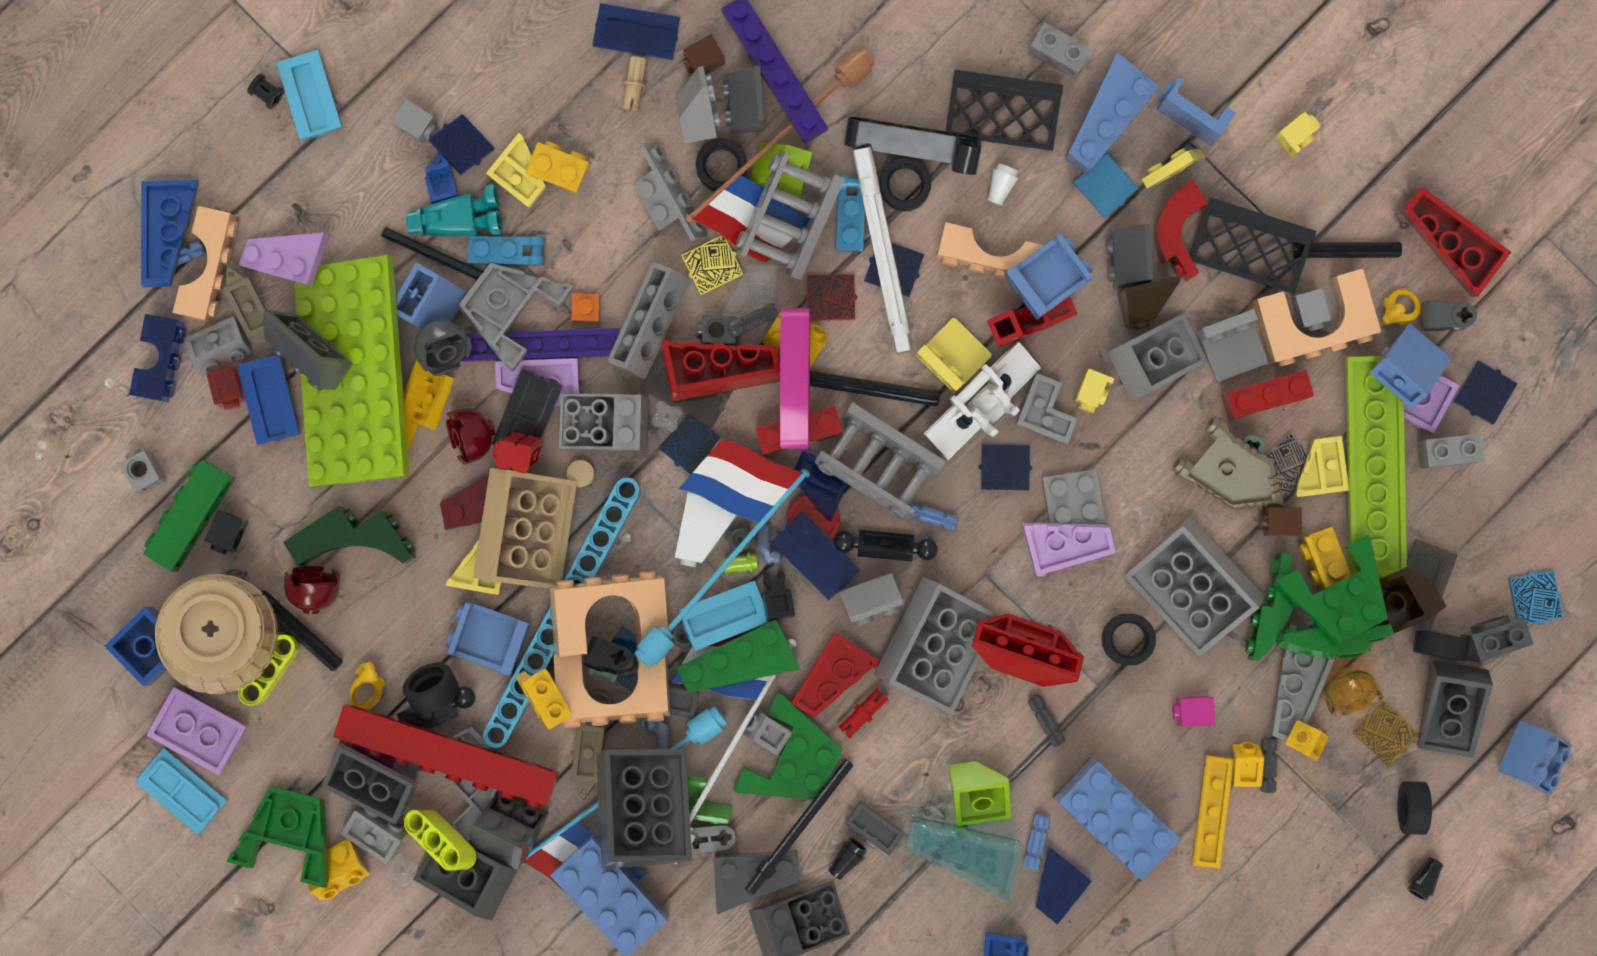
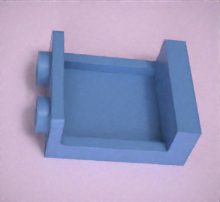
(1191, 116)
(1049, 276)
(1411, 366)
(488, 637)

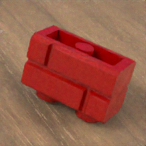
(517, 452)

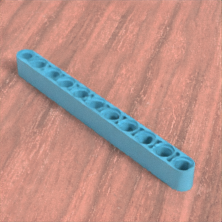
(576, 572)

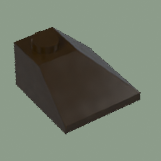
(1144, 302)
(1409, 599)

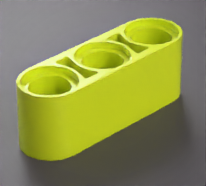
(265, 684)
(440, 839)

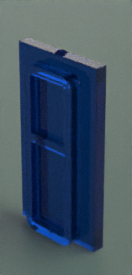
(636, 31)
(815, 555)

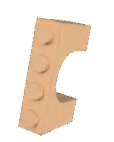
(1355, 321)
(572, 601)
(647, 701)

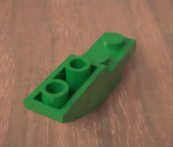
(1270, 620)
(1318, 645)

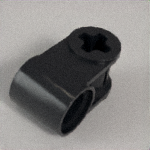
(607, 657)

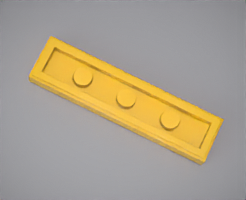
(1212, 811)

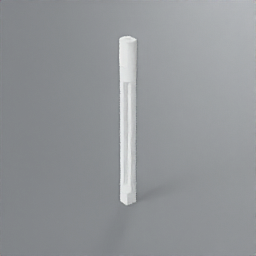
(882, 248)

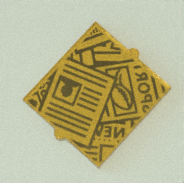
(1386, 733)

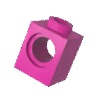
(1194, 711)

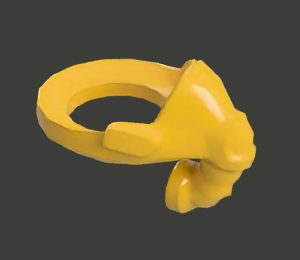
(1395, 312)
(367, 674)

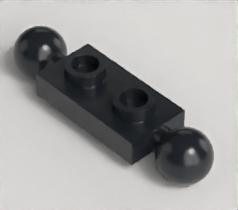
(885, 545)
(464, 699)

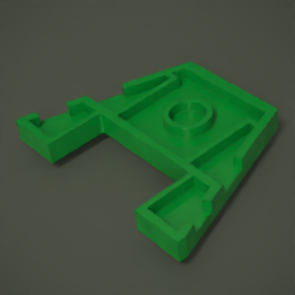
(1347, 605)
(804, 763)
(291, 822)

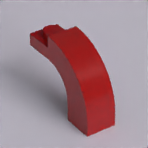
(1169, 226)
(1021, 323)

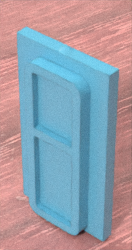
(309, 95)
(724, 616)
(181, 791)

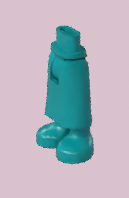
(457, 216)

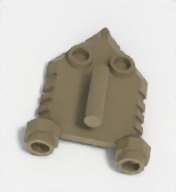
(1232, 471)

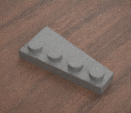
(1298, 690)

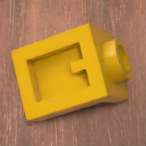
(1307, 740)
(1247, 765)

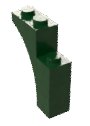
(339, 531)

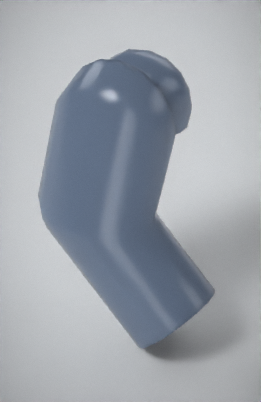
(764, 546)
(660, 730)

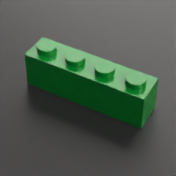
(188, 516)

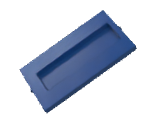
(268, 399)

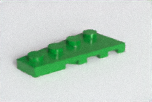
(749, 657)

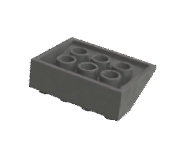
(643, 807)

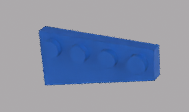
(164, 222)

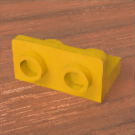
(1325, 558)
(544, 698)

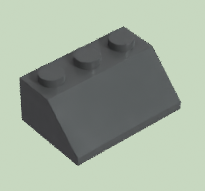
(305, 349)
(369, 784)

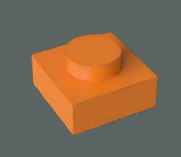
(585, 308)

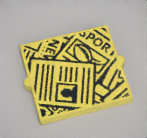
(712, 265)

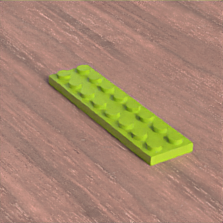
(1375, 465)

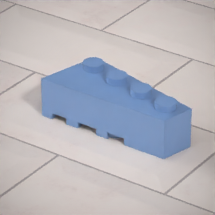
(1115, 106)

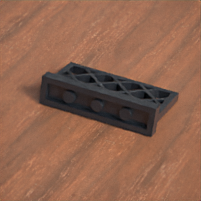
(1007, 86)
(1259, 222)

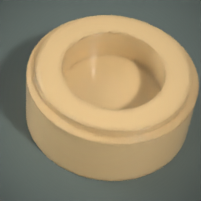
(581, 472)

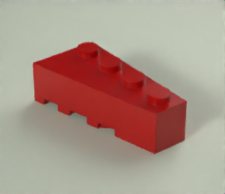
(1457, 242)
(717, 368)

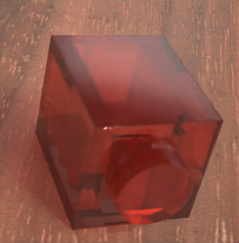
(226, 387)

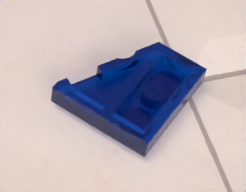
(820, 488)
(1059, 886)

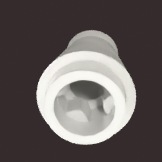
(1001, 183)

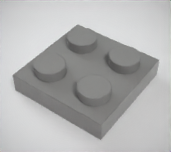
(1074, 498)

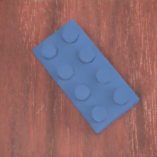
(610, 897)

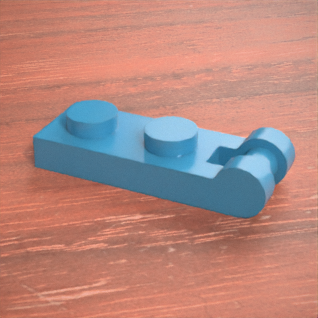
(850, 218)
(505, 250)

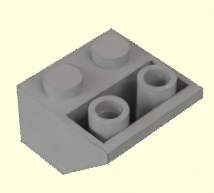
(698, 108)
(871, 598)

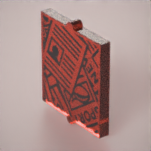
(831, 297)

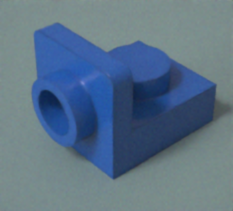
(1005, 945)

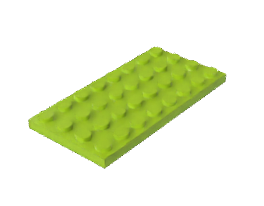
(360, 425)

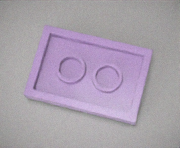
(1432, 408)
(197, 730)

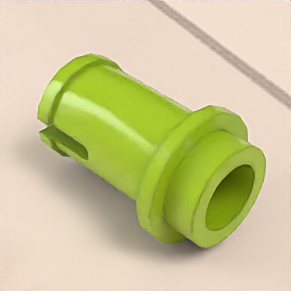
(742, 564)

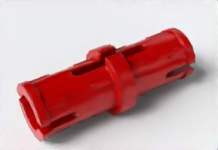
(863, 713)

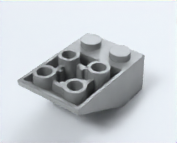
(604, 422)

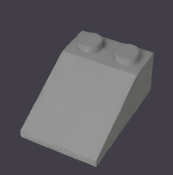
(1157, 357)

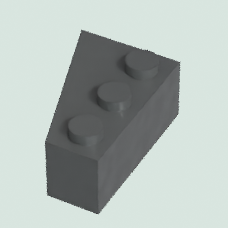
(736, 871)

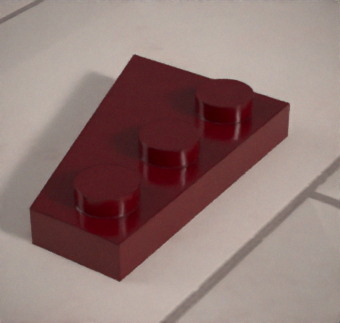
(465, 506)

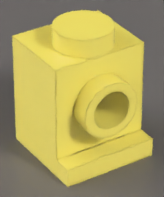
(1298, 133)
(1092, 390)

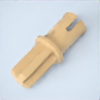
(634, 83)

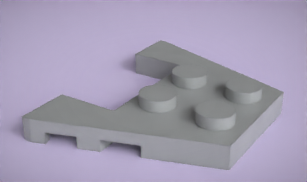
(499, 300)
(476, 798)

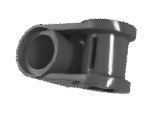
(1442, 316)

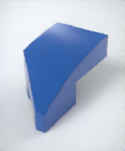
(440, 180)

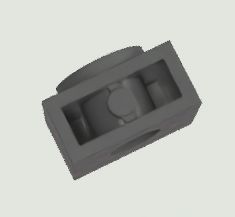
(1497, 638)

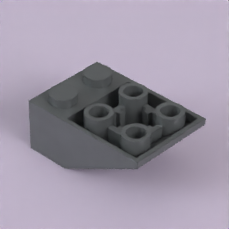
(799, 922)

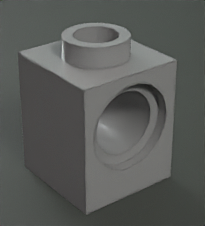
(414, 122)
(1311, 309)
(152, 477)

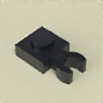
(777, 601)

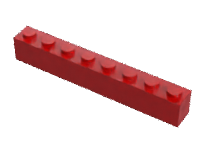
(445, 754)

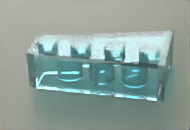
(969, 853)

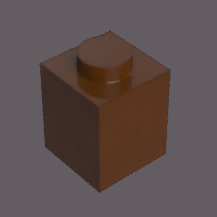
(703, 53)
(1281, 521)

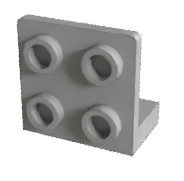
(1233, 346)

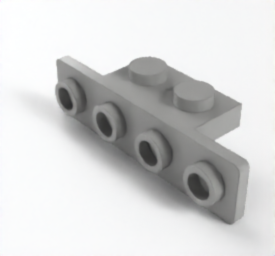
(664, 194)

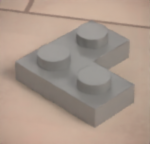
(1038, 412)

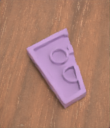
(286, 257)
(561, 371)
(1065, 545)

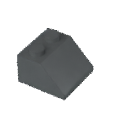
(746, 101)
(1130, 256)

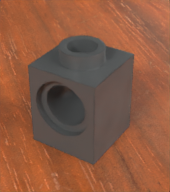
(710, 320)

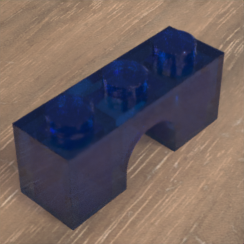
(158, 381)

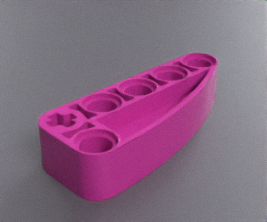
(794, 378)

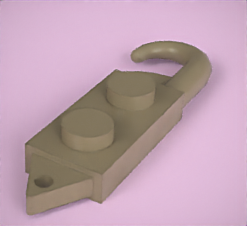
(246, 306)
(588, 745)

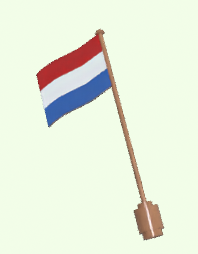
(733, 203)

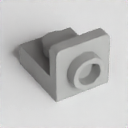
(767, 732)

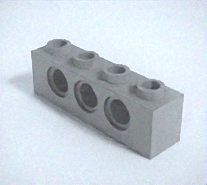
(648, 320)

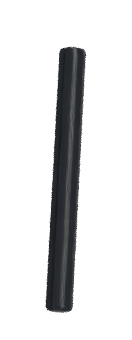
(874, 388)

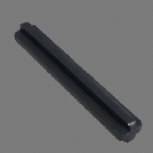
(1350, 250)
(304, 635)

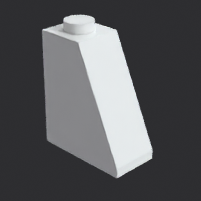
(700, 529)

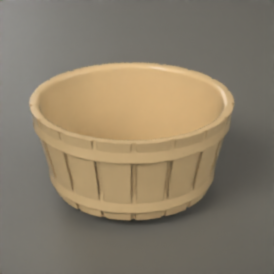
(235, 652)

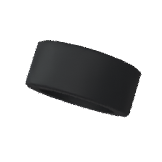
(709, 148)
(917, 167)
(1141, 622)
(1441, 645)
(434, 698)
(1414, 807)

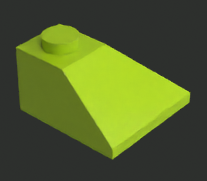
(786, 183)
(979, 794)

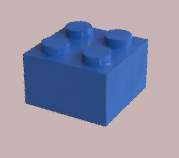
(136, 647)

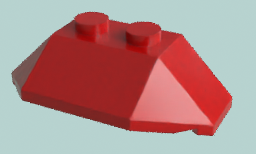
(1027, 650)

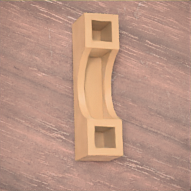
(960, 247)
(200, 297)

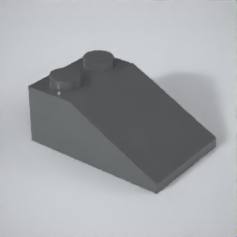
(1454, 708)
(473, 889)

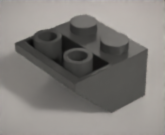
(508, 830)

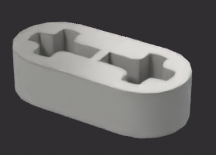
(715, 845)

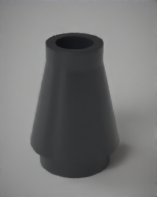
(848, 856)
(1425, 879)

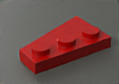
(831, 674)

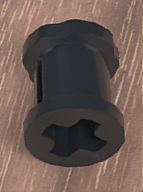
(265, 91)

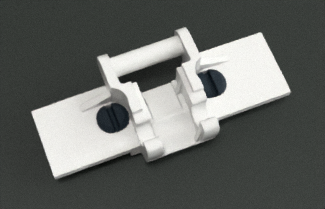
(988, 405)

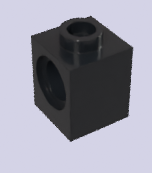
(226, 532)

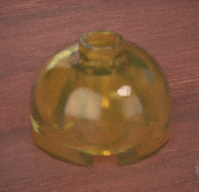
(1351, 692)

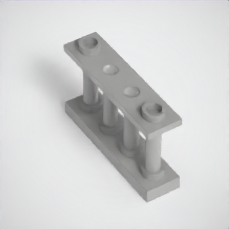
(816, 211)
(903, 450)

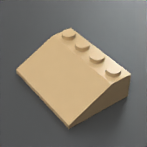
(524, 529)

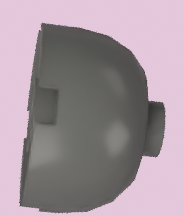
(441, 347)

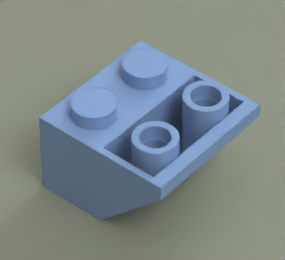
(428, 298)
(1535, 757)

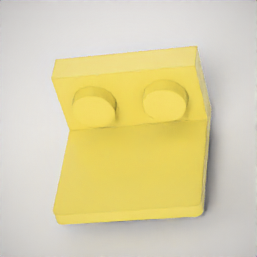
(953, 355)

